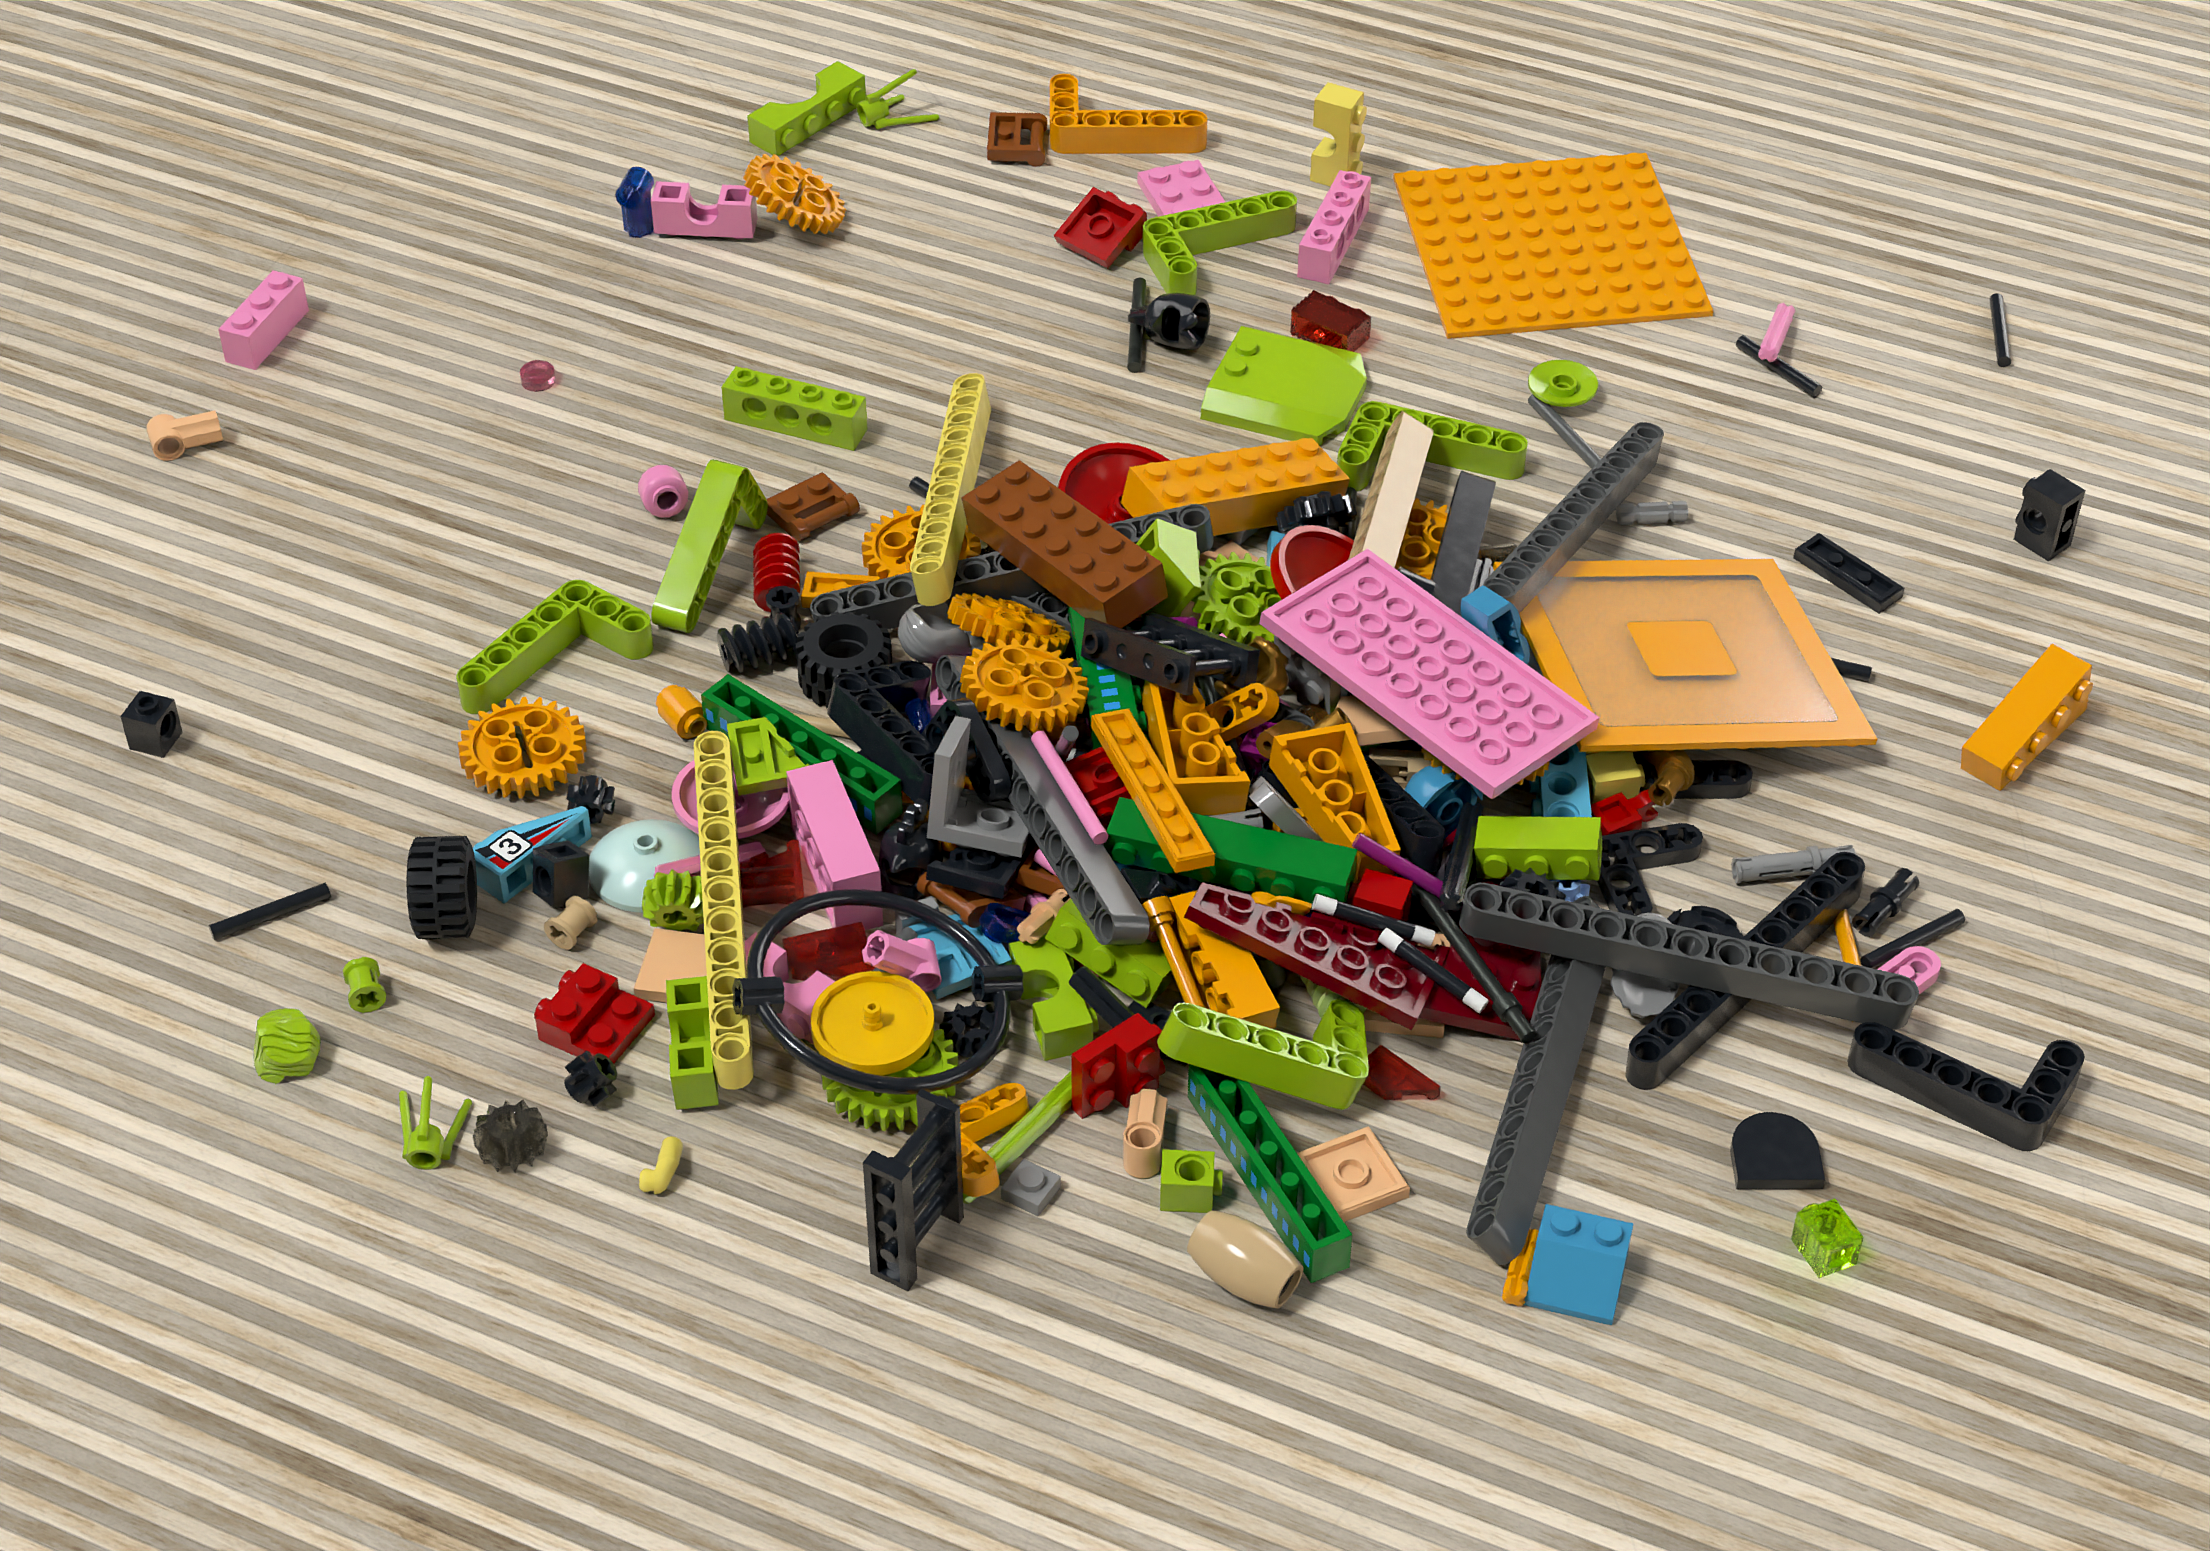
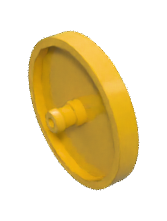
(873, 1022)

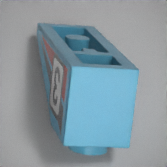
(506, 856)

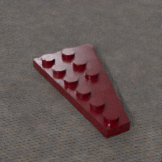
(1322, 949)
(1514, 968)

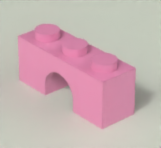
(679, 214)
(797, 997)

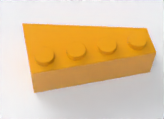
(2028, 718)
(1194, 751)
(1334, 789)
(1223, 970)

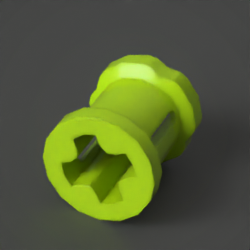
(365, 990)

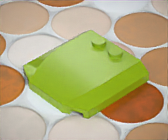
(1284, 387)

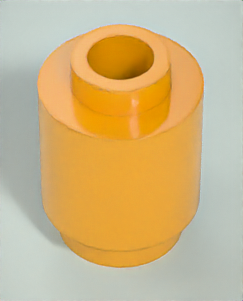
(681, 711)

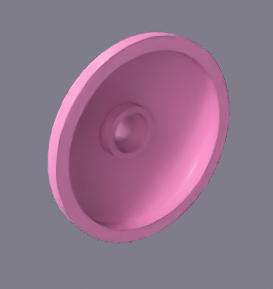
(753, 811)

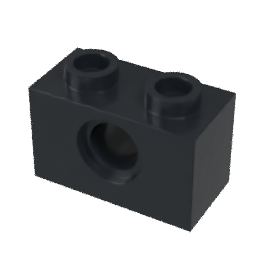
(2048, 514)

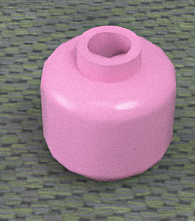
(663, 491)

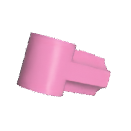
(910, 959)

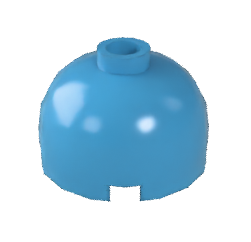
(1442, 795)

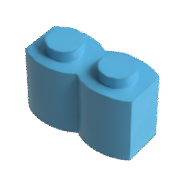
(1496, 619)

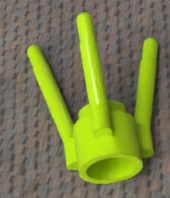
(875, 109)
(426, 1145)

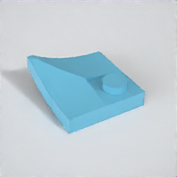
(954, 962)

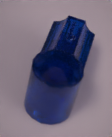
(635, 200)

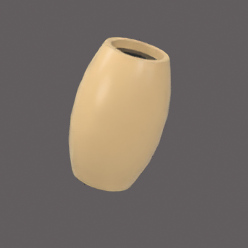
(1245, 1259)

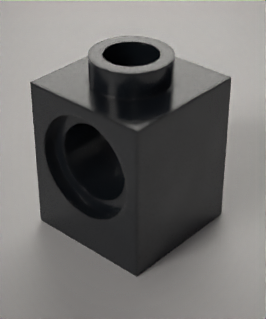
(151, 724)
(560, 873)

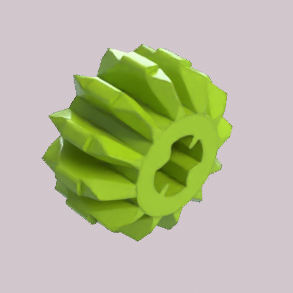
(673, 901)

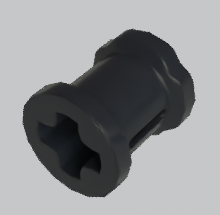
(784, 600)

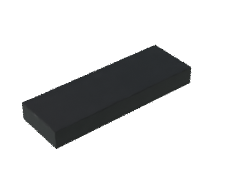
(1848, 573)

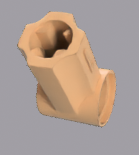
(172, 436)
(1144, 1134)

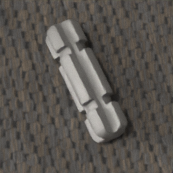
(1652, 512)

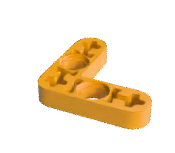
(1244, 717)
(992, 1113)

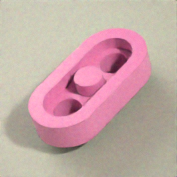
(1916, 960)

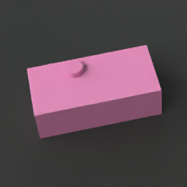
(832, 840)

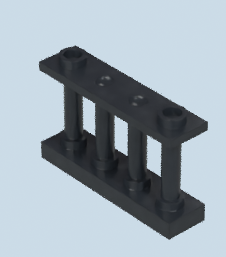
(1170, 653)
(896, 1211)

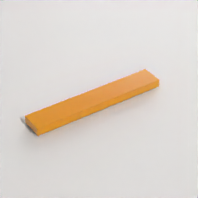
(1152, 791)

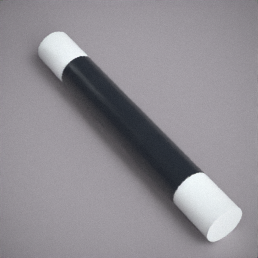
(1373, 919)
(1433, 970)

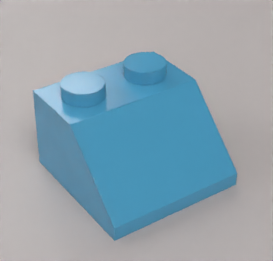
(1578, 1264)

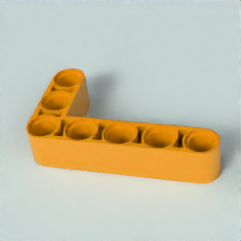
(1120, 130)

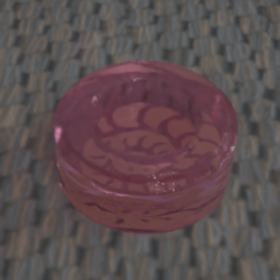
(537, 375)

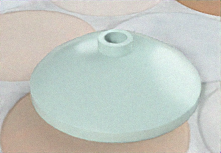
(629, 856)

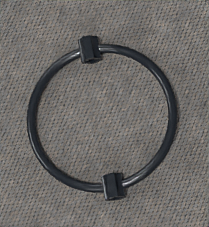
(766, 994)

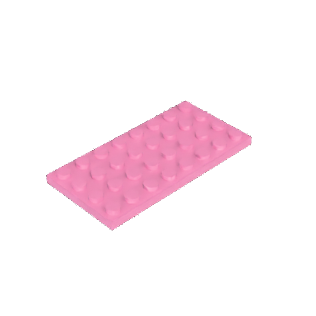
(1430, 672)

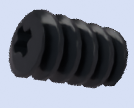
(757, 641)

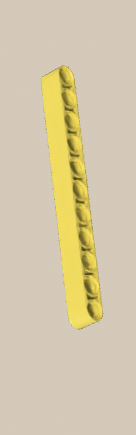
(952, 477)
(722, 908)

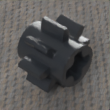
(593, 795)
(590, 1078)

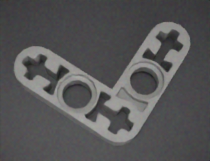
(1279, 810)

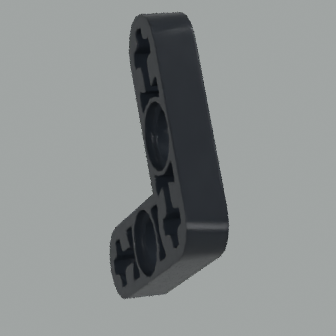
(986, 767)
(1722, 788)
(1673, 846)

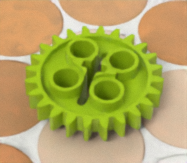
(1235, 595)
(893, 1107)

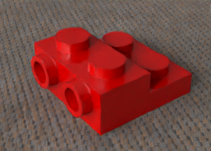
(1102, 227)
(1098, 783)
(591, 1015)
(1116, 1066)

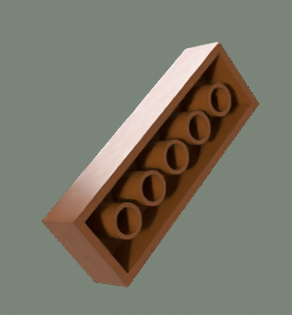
(1064, 546)

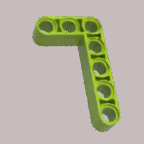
(1175, 237)
(1453, 444)
(722, 499)
(544, 633)
(1319, 1070)

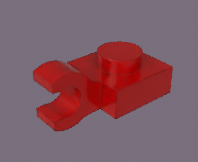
(1624, 814)

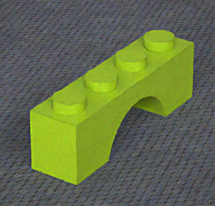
(783, 126)

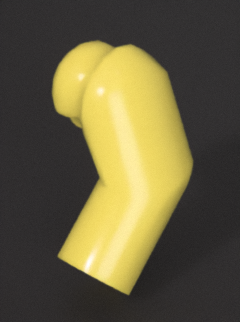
(666, 1165)

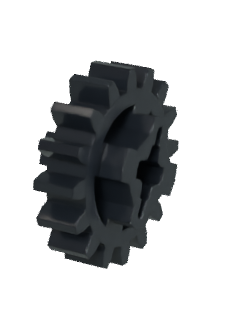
(1318, 510)

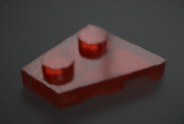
(772, 878)
(830, 951)

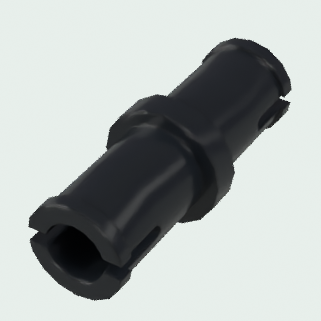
(1885, 902)

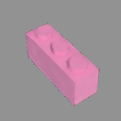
(263, 320)

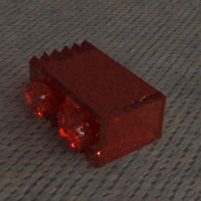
(1330, 322)

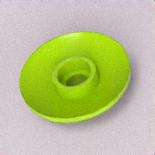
(1563, 383)

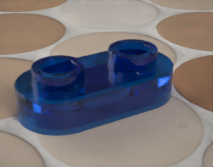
(1001, 922)

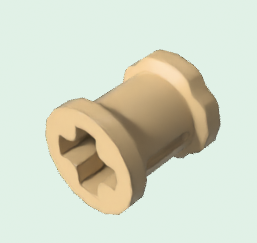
(570, 922)

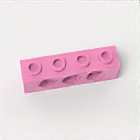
(1334, 227)

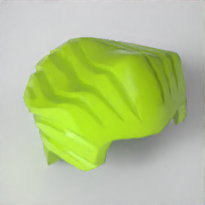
(285, 1045)

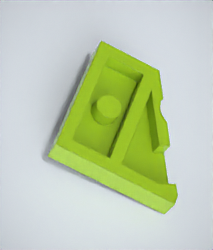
(760, 756)

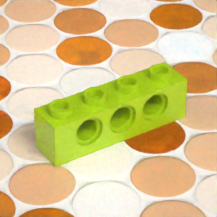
(794, 408)

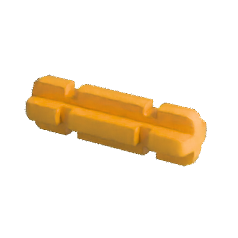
(1518, 1273)

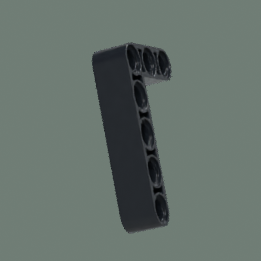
(869, 710)
(1414, 827)
(1966, 1093)

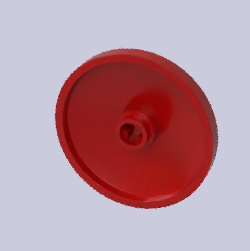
(1100, 474)
(1307, 555)

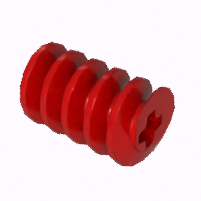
(775, 565)

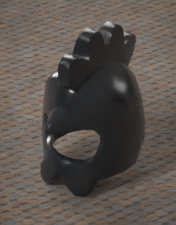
(1175, 320)
(906, 847)

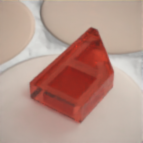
(1393, 1077)

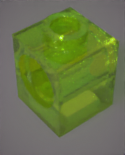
(1826, 1237)

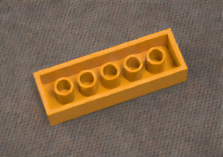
(1237, 486)

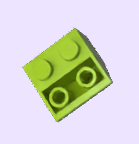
(1180, 560)

